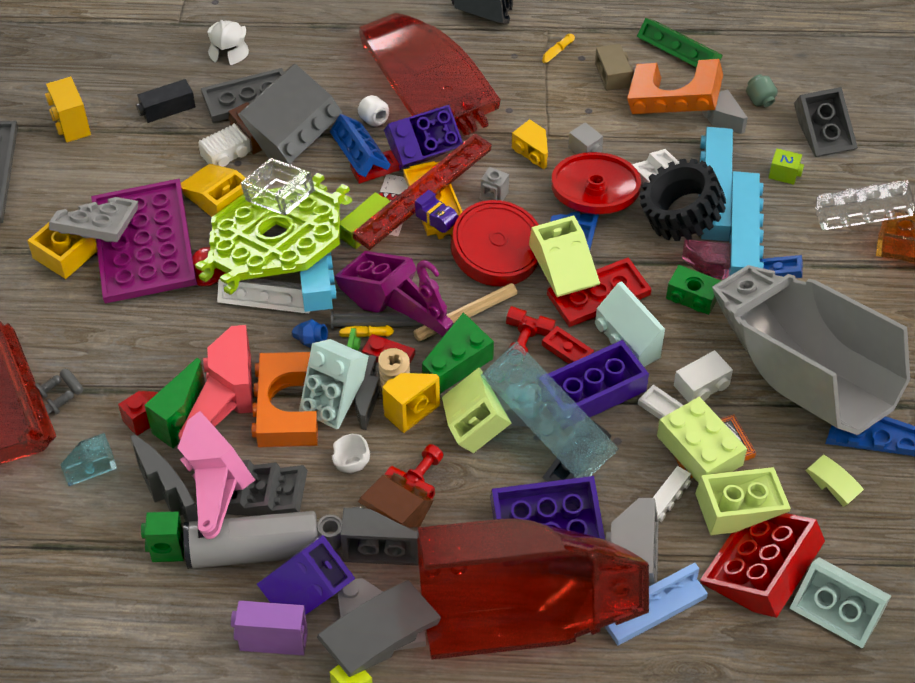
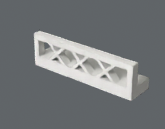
(264, 294)

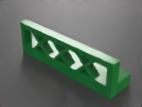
(675, 43)

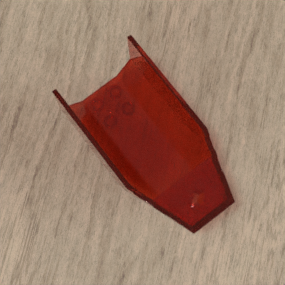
(523, 585)

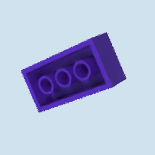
(603, 378)

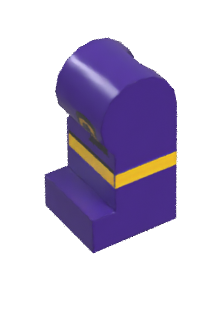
(435, 212)

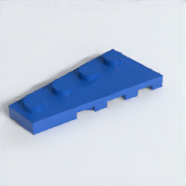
(883, 436)

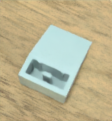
(332, 381)

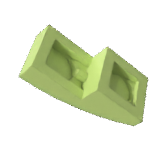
(837, 480)

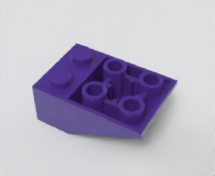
(423, 136)
(307, 577)

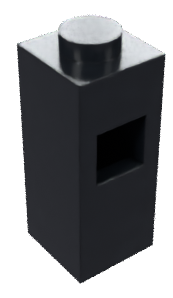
(165, 101)

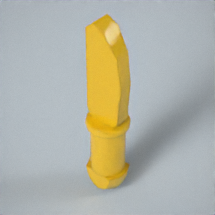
(554, 50)
(364, 331)

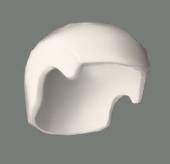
(350, 453)

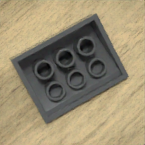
(290, 115)

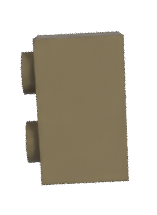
(613, 67)

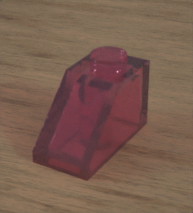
(708, 257)

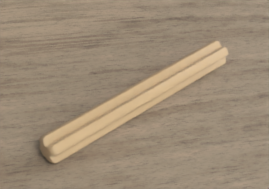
(472, 308)

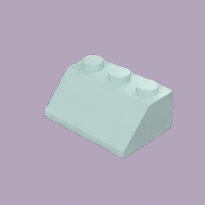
(627, 319)
(840, 602)

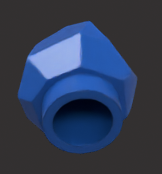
(310, 332)

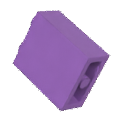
(270, 627)

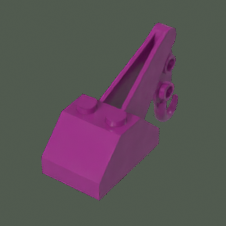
(386, 280)

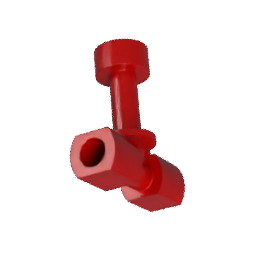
(528, 326)
(431, 456)

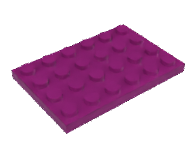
(154, 247)

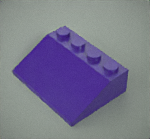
(559, 503)

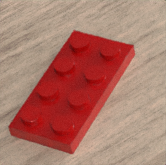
(583, 304)

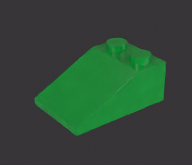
(173, 403)

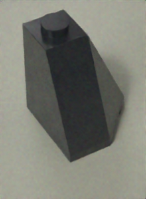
(490, 9)

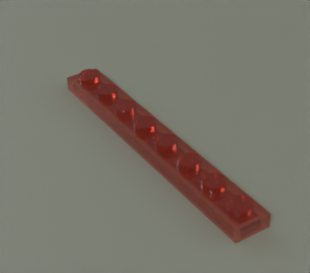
(435, 180)

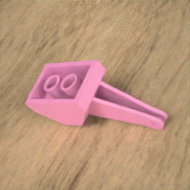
(216, 471)

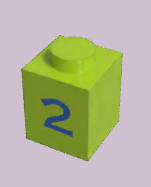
(786, 166)

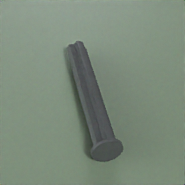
(373, 320)

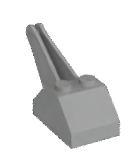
(638, 532)

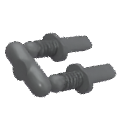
(72, 383)

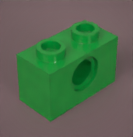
(692, 289)
(163, 536)

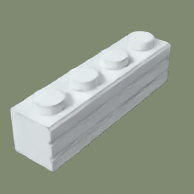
(671, 490)

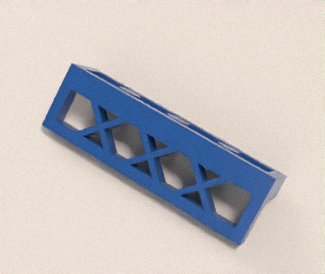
(358, 145)

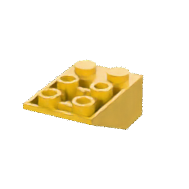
(213, 188)

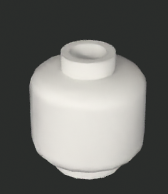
(373, 111)

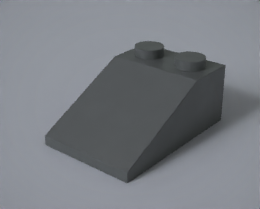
(825, 122)
(376, 539)

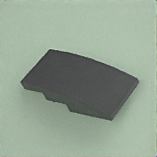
(163, 480)
(272, 492)
(378, 628)

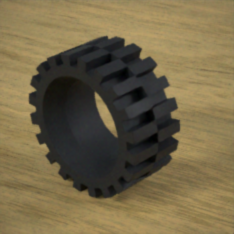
(674, 183)

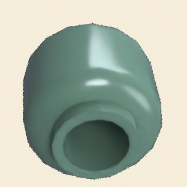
(761, 90)

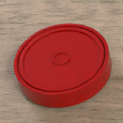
(493, 243)

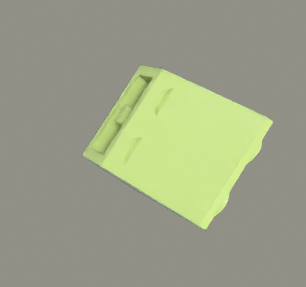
(564, 255)
(474, 412)

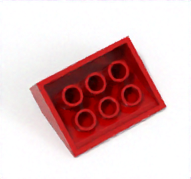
(765, 562)

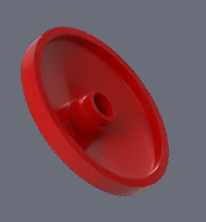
(596, 183)

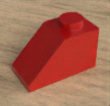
(134, 412)

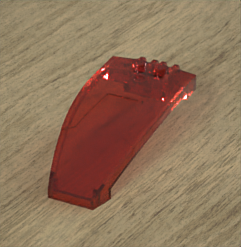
(429, 70)

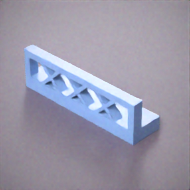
(665, 601)

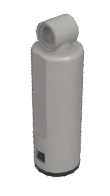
(258, 538)

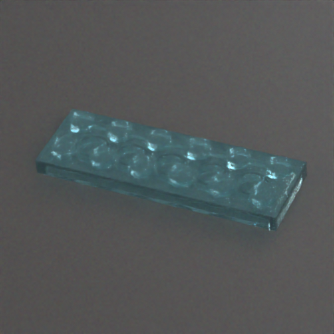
(549, 412)

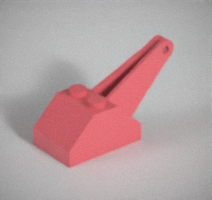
(227, 378)

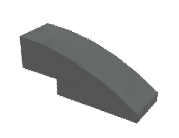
(367, 393)

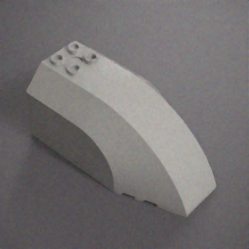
(818, 346)

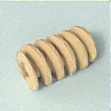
(391, 364)

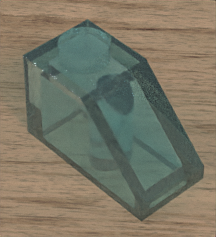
(88, 460)

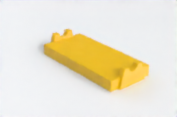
(446, 196)

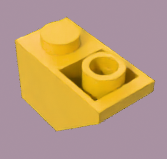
(531, 143)

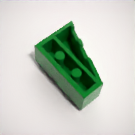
(459, 353)

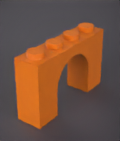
(698, 95)
(273, 425)

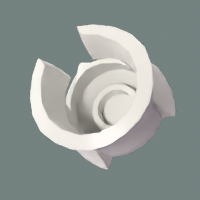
(227, 35)

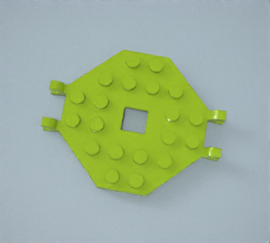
(244, 251)

